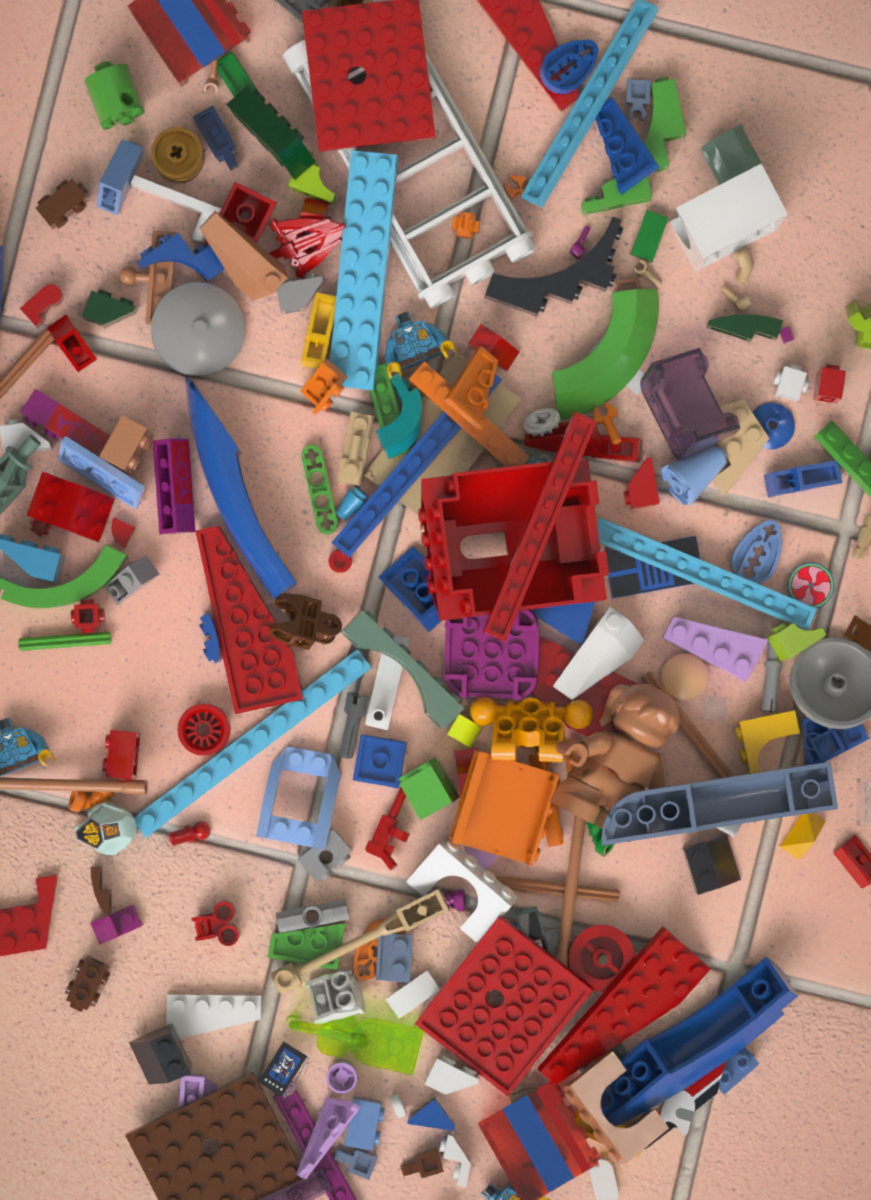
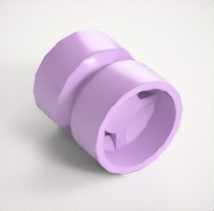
(342, 1076)

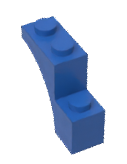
(176, 250)

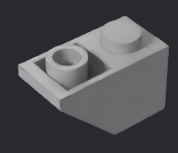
(298, 294)
(131, 580)

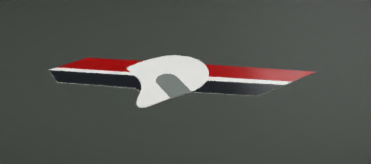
(680, 1108)

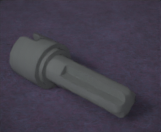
(355, 707)

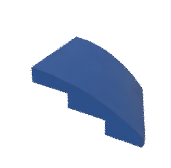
(826, 743)

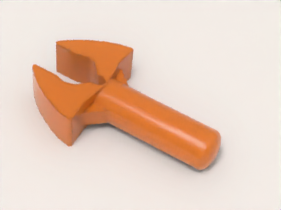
(520, 180)
(607, 421)

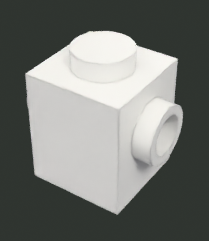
(791, 382)

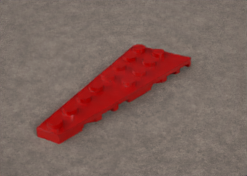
(531, 38)

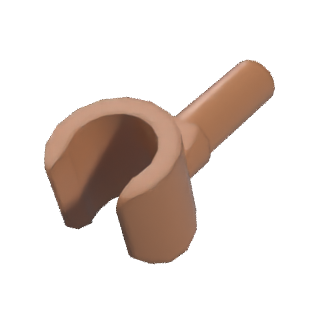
(212, 78)

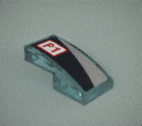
(530, 924)

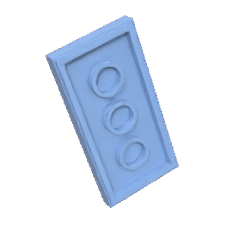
(101, 472)

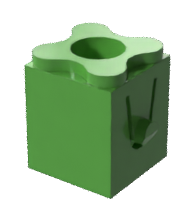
(428, 788)

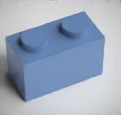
(363, 1126)

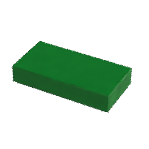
(234, 74)
(649, 236)

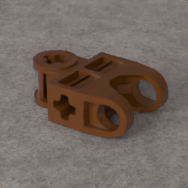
(305, 623)

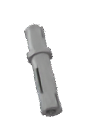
(771, 683)

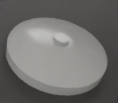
(198, 329)
(833, 683)

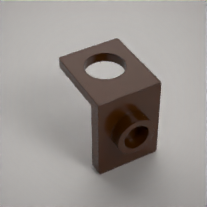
(862, 633)

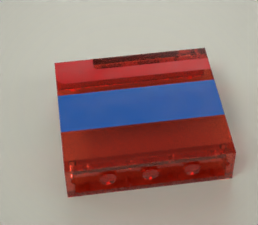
(189, 32)
(539, 1142)

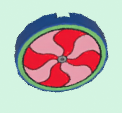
(811, 584)

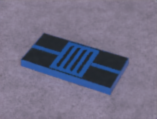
(633, 577)

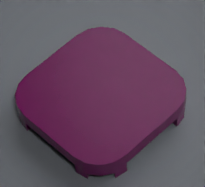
(487, 666)

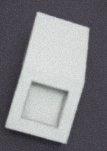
(454, 1151)

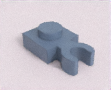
(638, 95)

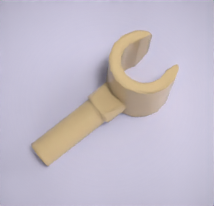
(647, 274)
(741, 304)

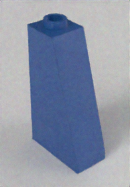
(568, 619)

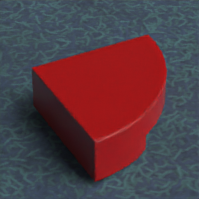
(121, 532)

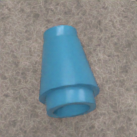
(351, 503)

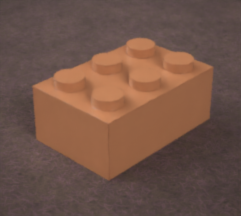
(127, 445)

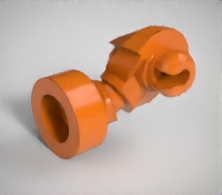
(80, 800)

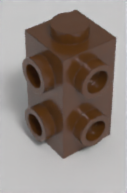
(63, 203)
(83, 992)

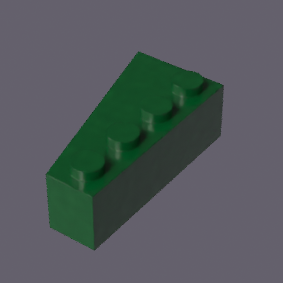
(272, 131)

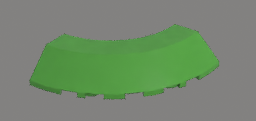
(614, 359)

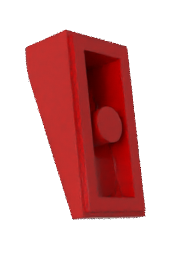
(627, 450)

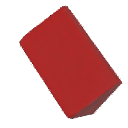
(856, 860)

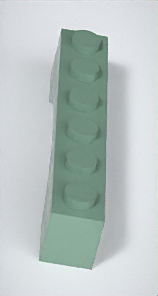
(437, 702)

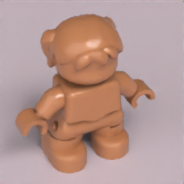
(614, 764)

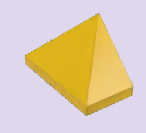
(802, 835)

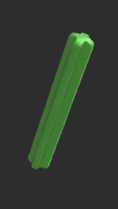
(64, 641)

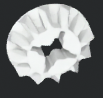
(547, 416)

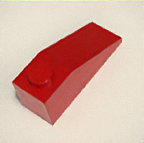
(552, 441)

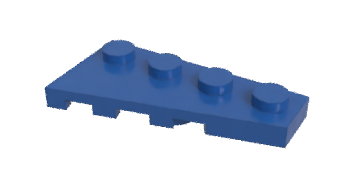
(624, 147)

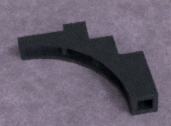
(529, 293)

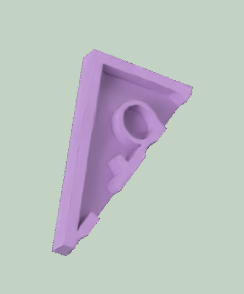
(330, 1124)

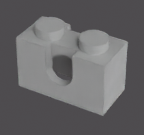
(313, 864)

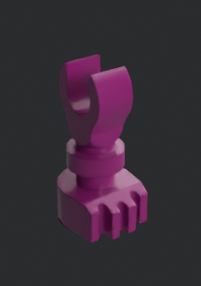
(457, 899)

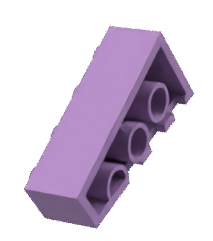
(720, 647)

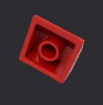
(122, 754)

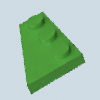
(307, 944)

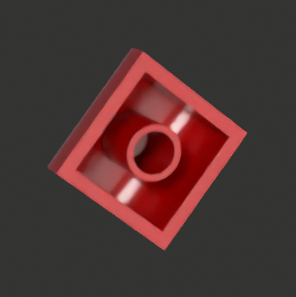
(247, 210)

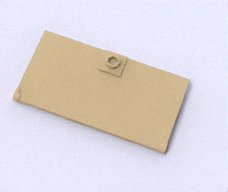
(460, 452)

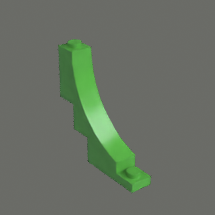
(665, 126)

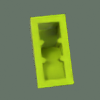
(311, 185)
(790, 640)

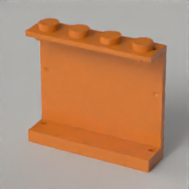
(504, 808)

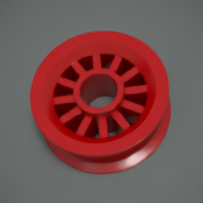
(196, 710)

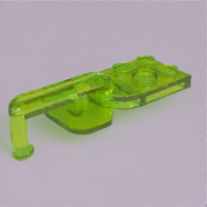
(388, 1045)

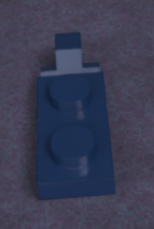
(217, 136)

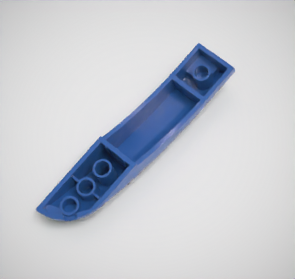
(225, 480)

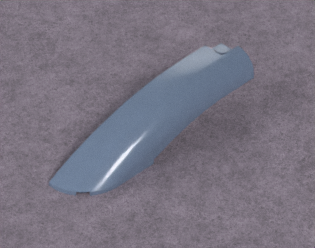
(721, 803)

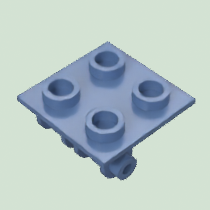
(736, 1069)

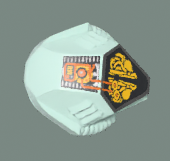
(107, 828)

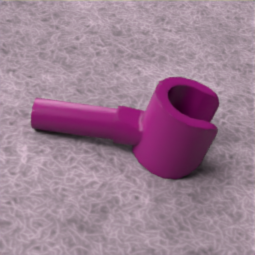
(577, 249)

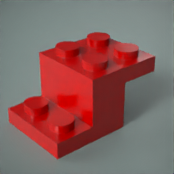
(70, 506)

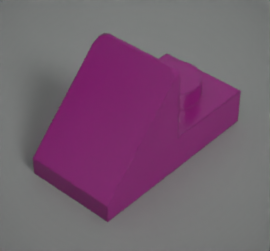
(116, 924)

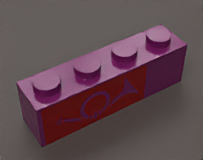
(63, 422)
(174, 486)

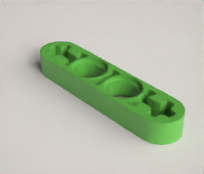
(322, 489)

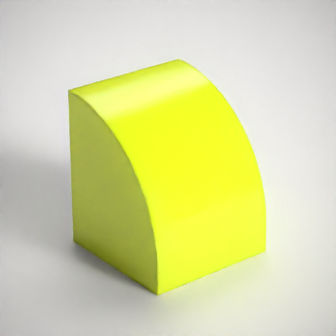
(465, 731)

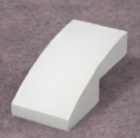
(412, 994)

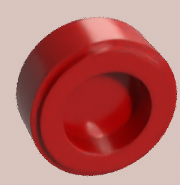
(339, 562)

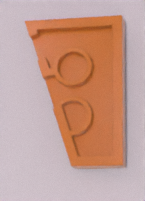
(472, 387)

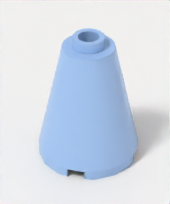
(693, 474)

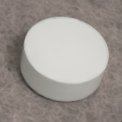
(398, 1105)

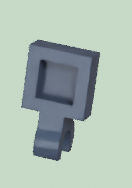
(360, 1162)

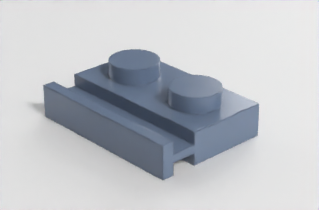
(394, 957)

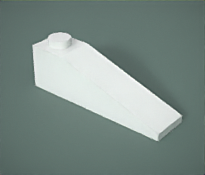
(606, 649)

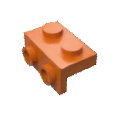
(324, 385)

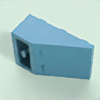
(37, 562)

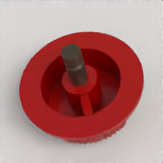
(600, 955)

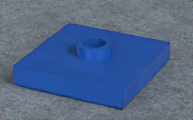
(379, 761)

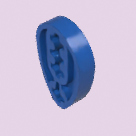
(575, 75)

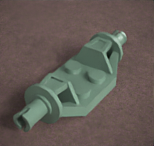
(14, 470)

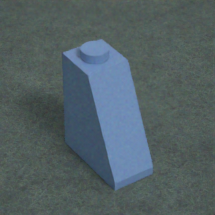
(118, 177)

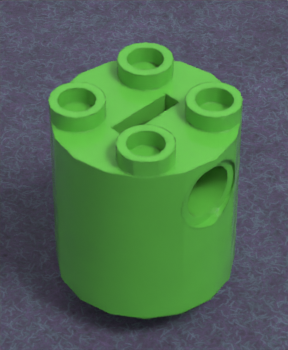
(114, 94)

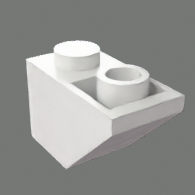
(448, 1077)

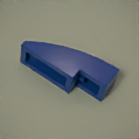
(802, 478)

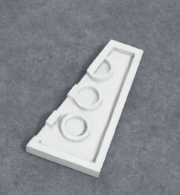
(210, 1012)

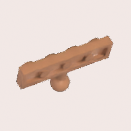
(159, 277)

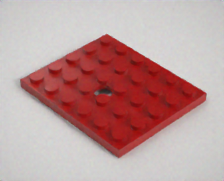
(396, 94)
(509, 1037)

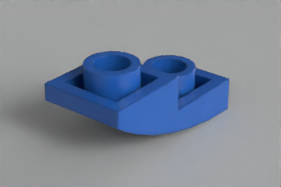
(213, 648)

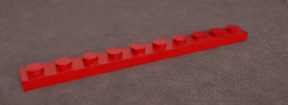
(539, 527)

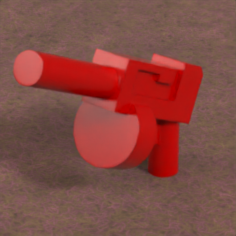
(385, 831)

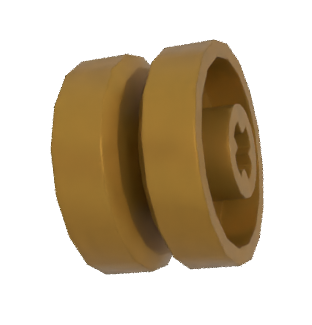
(176, 141)

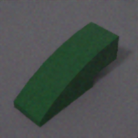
(746, 326)

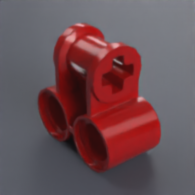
(215, 925)

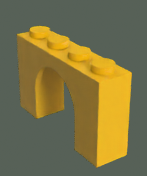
(758, 731)

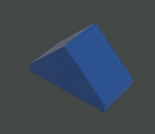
(432, 1116)

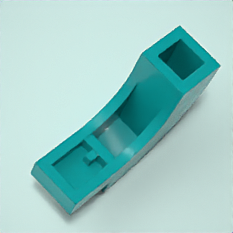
(406, 428)

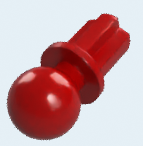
(200, 831)

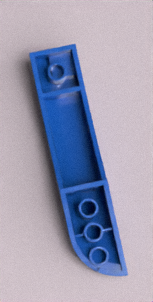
(698, 1043)

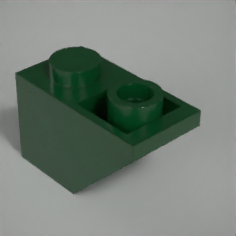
(106, 310)

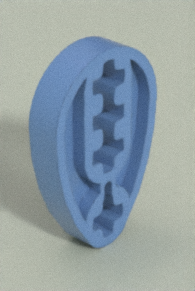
(771, 548)

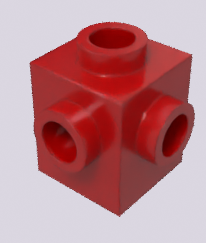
(79, 612)

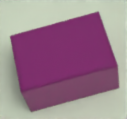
(786, 335)

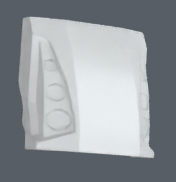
(335, 996)

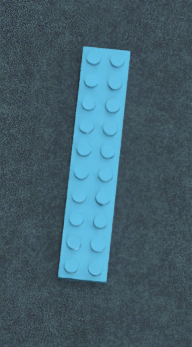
(363, 267)

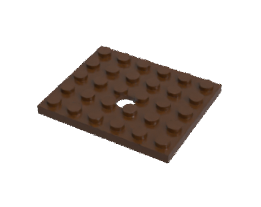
(251, 1155)

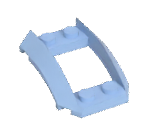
(294, 830)

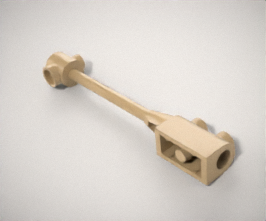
(403, 919)

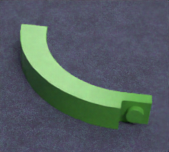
(81, 588)

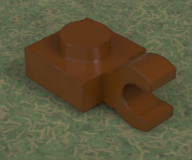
(427, 1164)

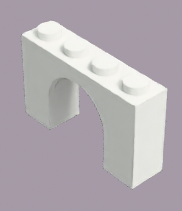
(450, 859)

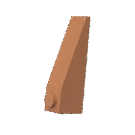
(244, 260)

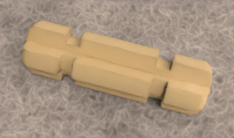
(863, 540)

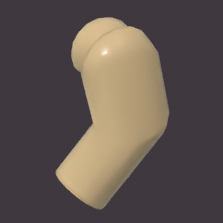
(746, 265)

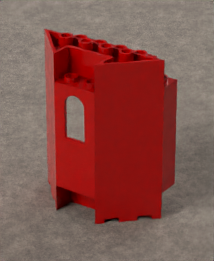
(503, 501)

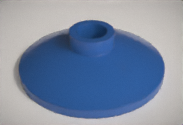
(784, 420)

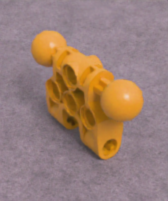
(529, 725)

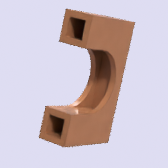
(586, 1093)

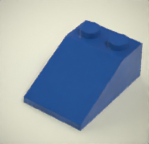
(408, 584)

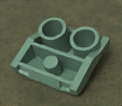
(730, 154)

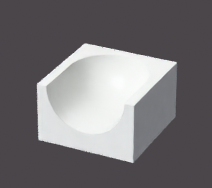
(728, 217)

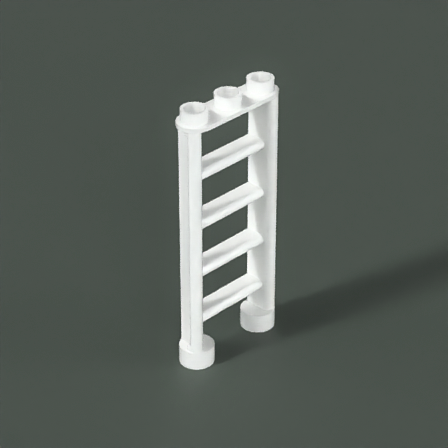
(477, 267)

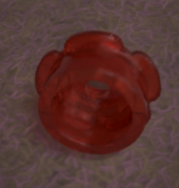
(39, 527)

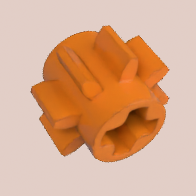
(465, 225)

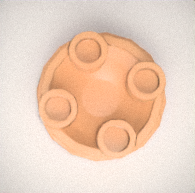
(684, 676)

